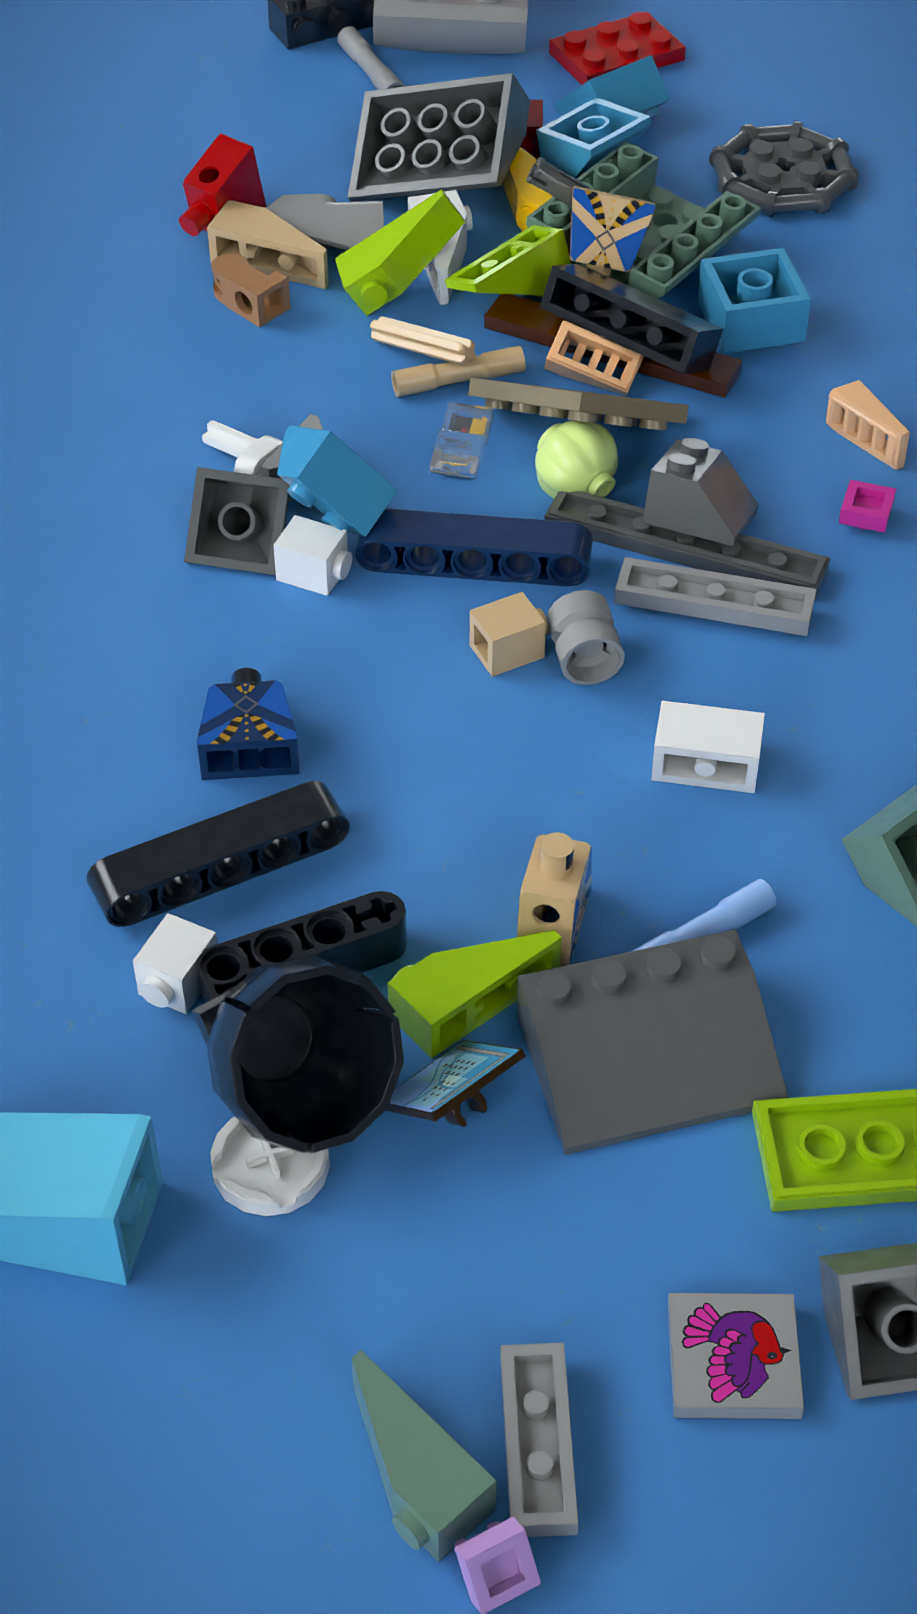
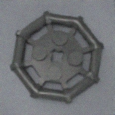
(784, 167)

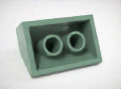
(887, 854)

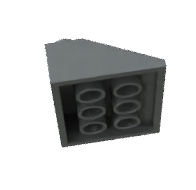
(438, 137)
(649, 1040)

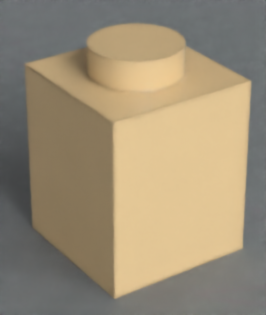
(508, 633)

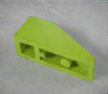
(398, 252)
(515, 266)
(465, 987)

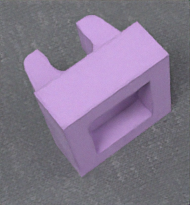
(497, 1564)

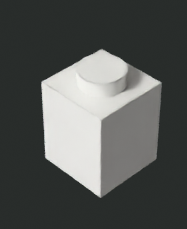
(312, 555)
(169, 963)

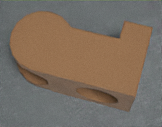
(248, 290)

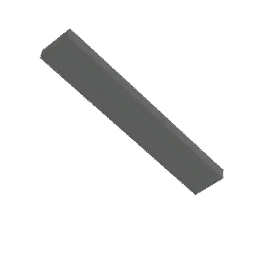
(750, 557)

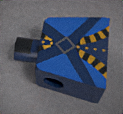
(247, 730)

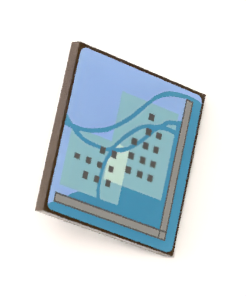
(453, 1079)

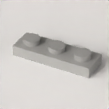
(538, 1439)

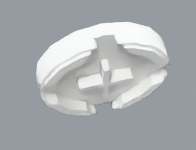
(262, 1175)

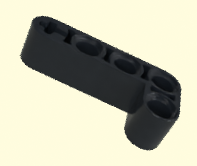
(352, 933)

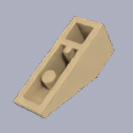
(267, 243)

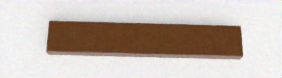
(528, 321)

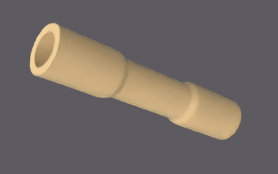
(431, 376)

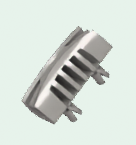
(451, 25)

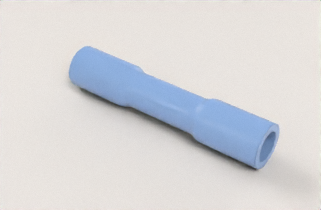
(727, 915)

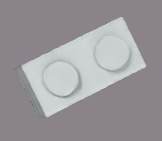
(707, 746)

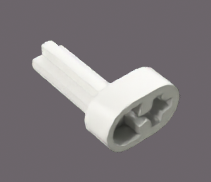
(248, 450)

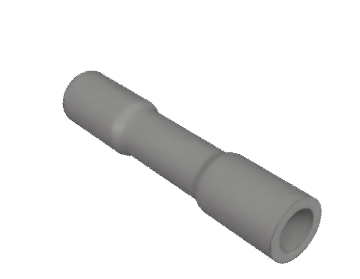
(361, 53)

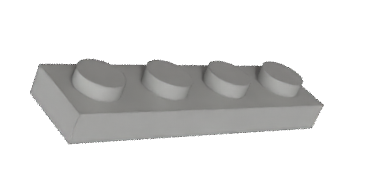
(715, 596)

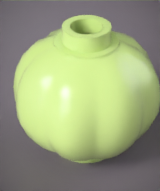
(576, 458)

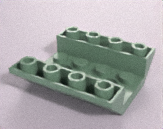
(678, 229)

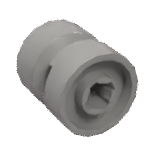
(585, 637)

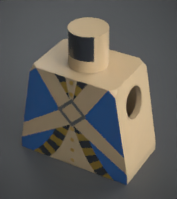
(607, 229)
(557, 877)

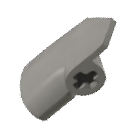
(330, 221)

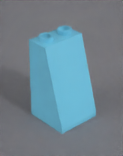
(77, 1191)

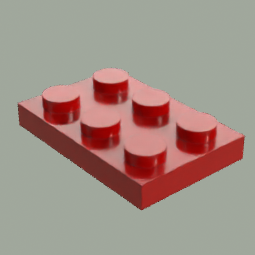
(614, 45)

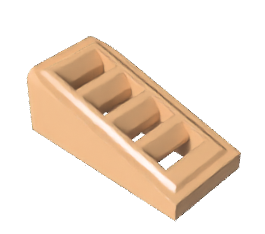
(587, 340)
(866, 422)

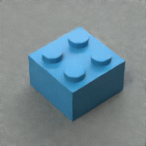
(754, 300)

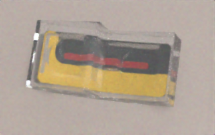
(462, 440)

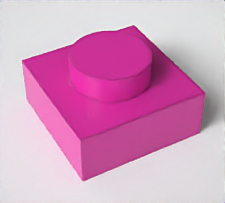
(867, 506)

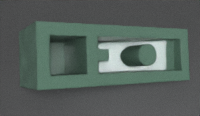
(428, 1477)

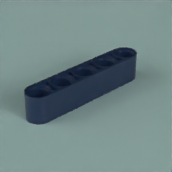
(477, 548)

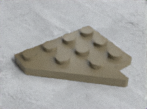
(578, 404)

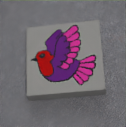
(734, 1356)

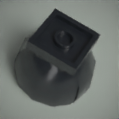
(303, 1052)

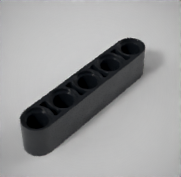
(217, 853)

